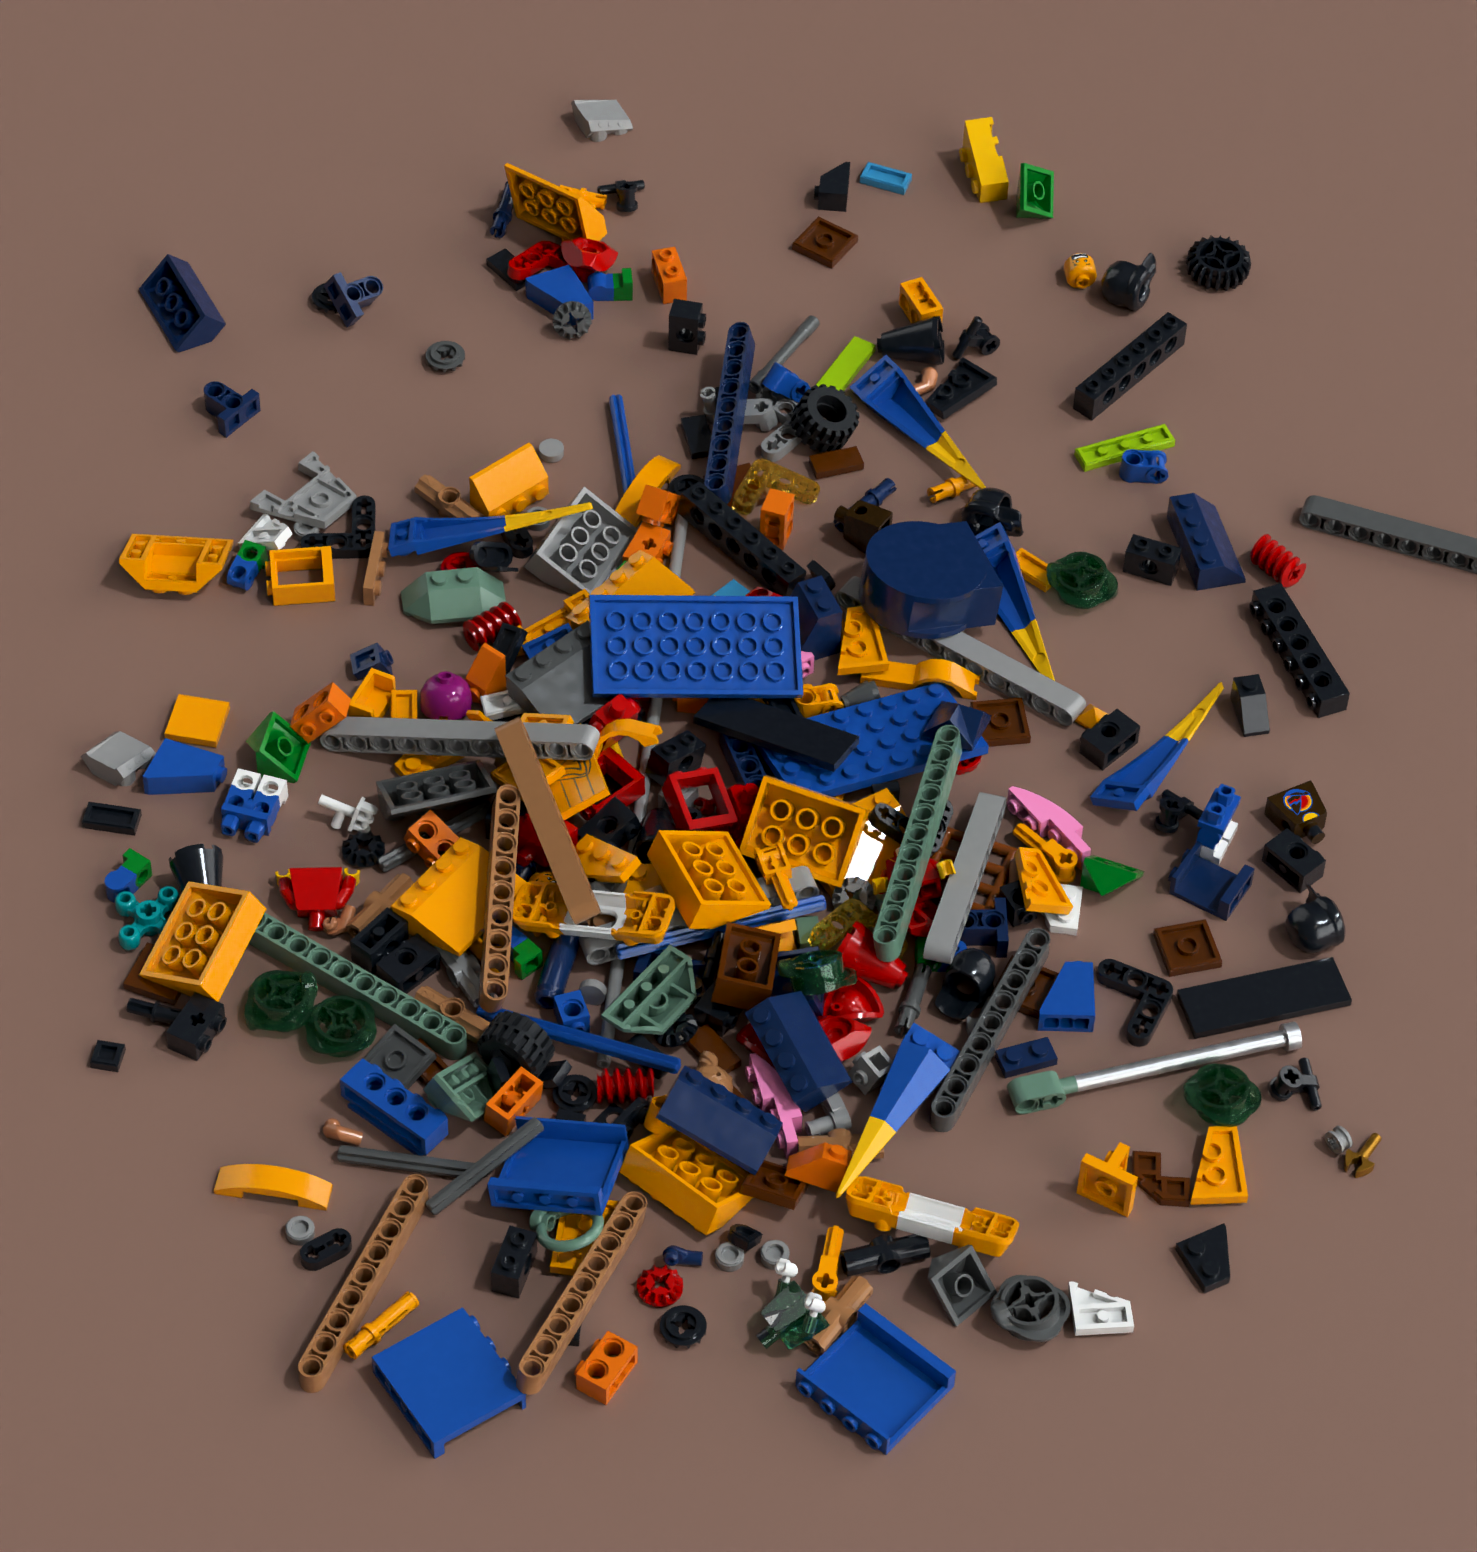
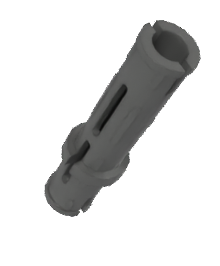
(910, 1007)

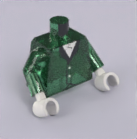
(791, 1312)

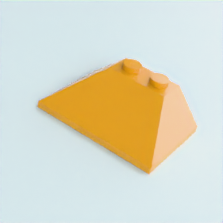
(174, 561)

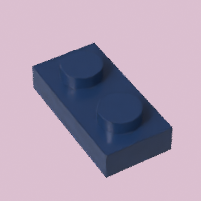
(1026, 1057)

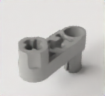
(757, 411)
(835, 1118)

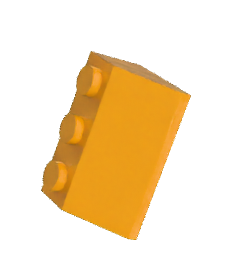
(509, 483)

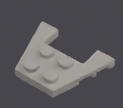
(315, 503)

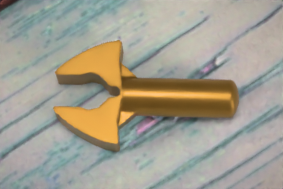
(1362, 1156)

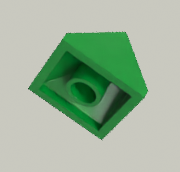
(1035, 192)
(278, 748)
(1106, 875)

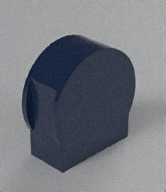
(928, 580)

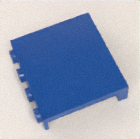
(562, 1168)
(447, 1379)
(876, 1380)

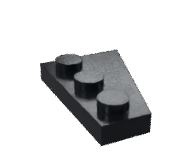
(960, 389)

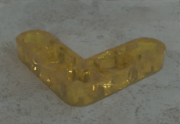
(770, 479)
(861, 914)

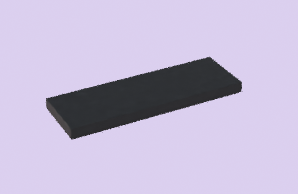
(777, 731)
(1263, 997)

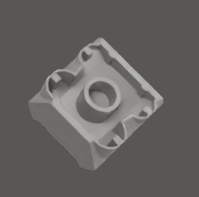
(600, 118)
(118, 758)

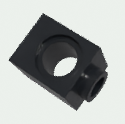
(1015, 904)

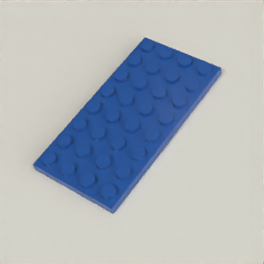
(695, 646)
(888, 743)

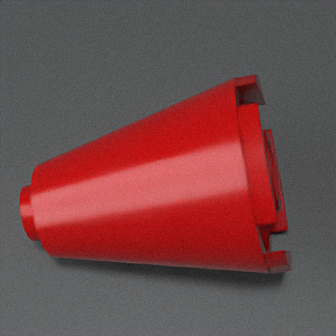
(860, 954)

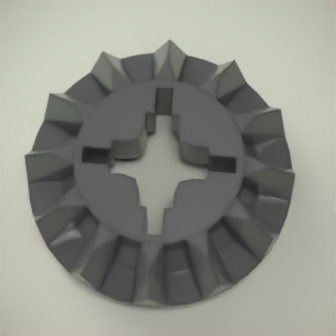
(562, 316)
(444, 349)

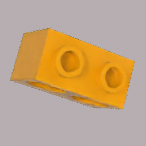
(918, 300)

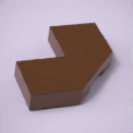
(1163, 1189)

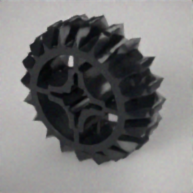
(1218, 263)

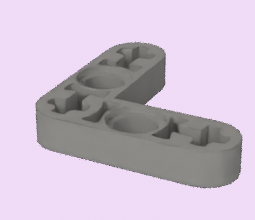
(784, 445)

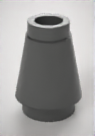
(862, 693)

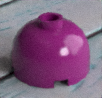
(445, 696)

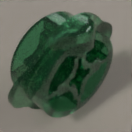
(1082, 580)
(817, 972)
(279, 1007)
(342, 1034)
(1222, 1095)

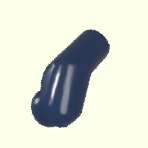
(675, 1255)

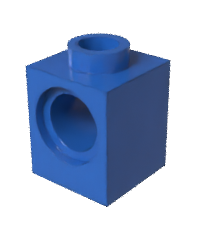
(572, 1011)

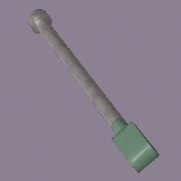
(1047, 1091)

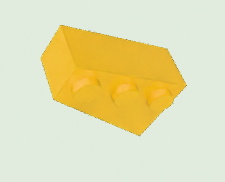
(982, 161)

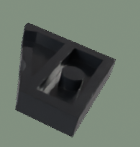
(1207, 1257)

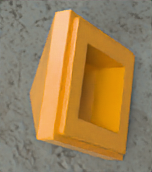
(1090, 716)

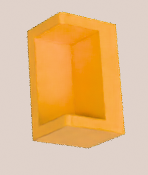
(373, 695)

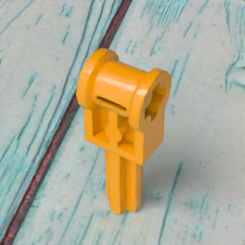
(1055, 854)
(777, 870)
(825, 1279)

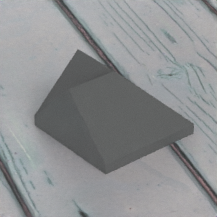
(960, 1283)

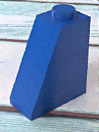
(557, 287)
(183, 769)
(1070, 1000)

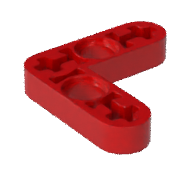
(537, 258)

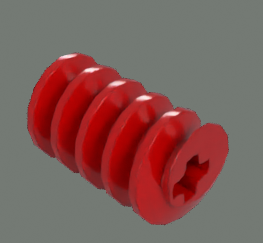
(1277, 562)
(488, 624)
(625, 1085)

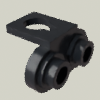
(492, 556)
(630, 1116)

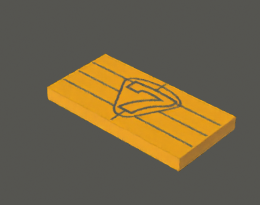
(579, 786)

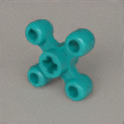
(147, 915)

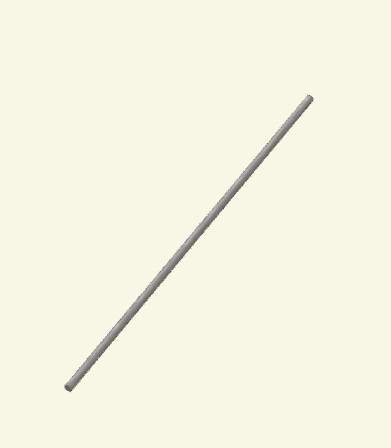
(640, 804)

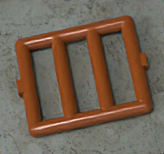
(1001, 871)

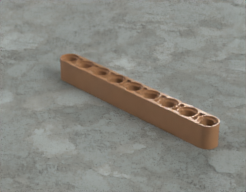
(547, 821)
(499, 908)
(363, 1293)
(581, 1293)

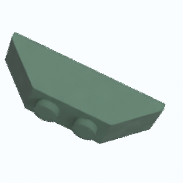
(452, 595)
(655, 995)
(461, 1088)

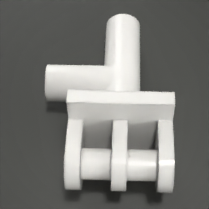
(361, 815)

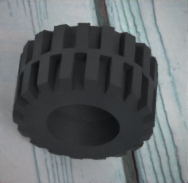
(833, 406)
(517, 1042)

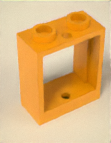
(295, 560)

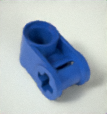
(785, 382)
(1142, 465)

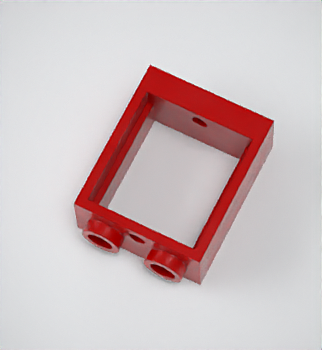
(625, 774)
(678, 808)

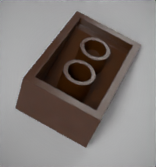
(745, 966)

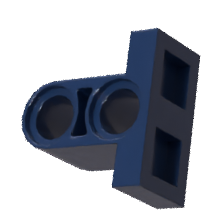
(352, 296)
(229, 406)
(988, 928)

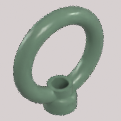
(545, 1221)

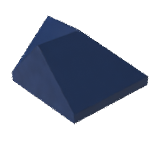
(967, 719)

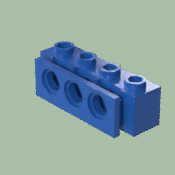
(393, 1108)

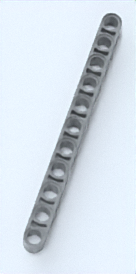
(992, 666)
(455, 738)

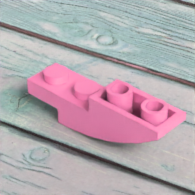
(1048, 819)
(774, 1098)

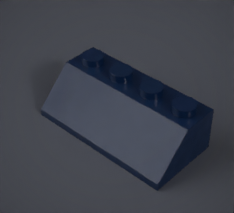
(181, 304)
(1203, 542)
(798, 1049)
(719, 1120)

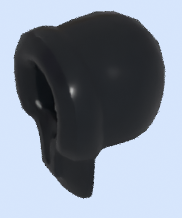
(1129, 283)
(990, 507)
(1316, 924)
(971, 965)

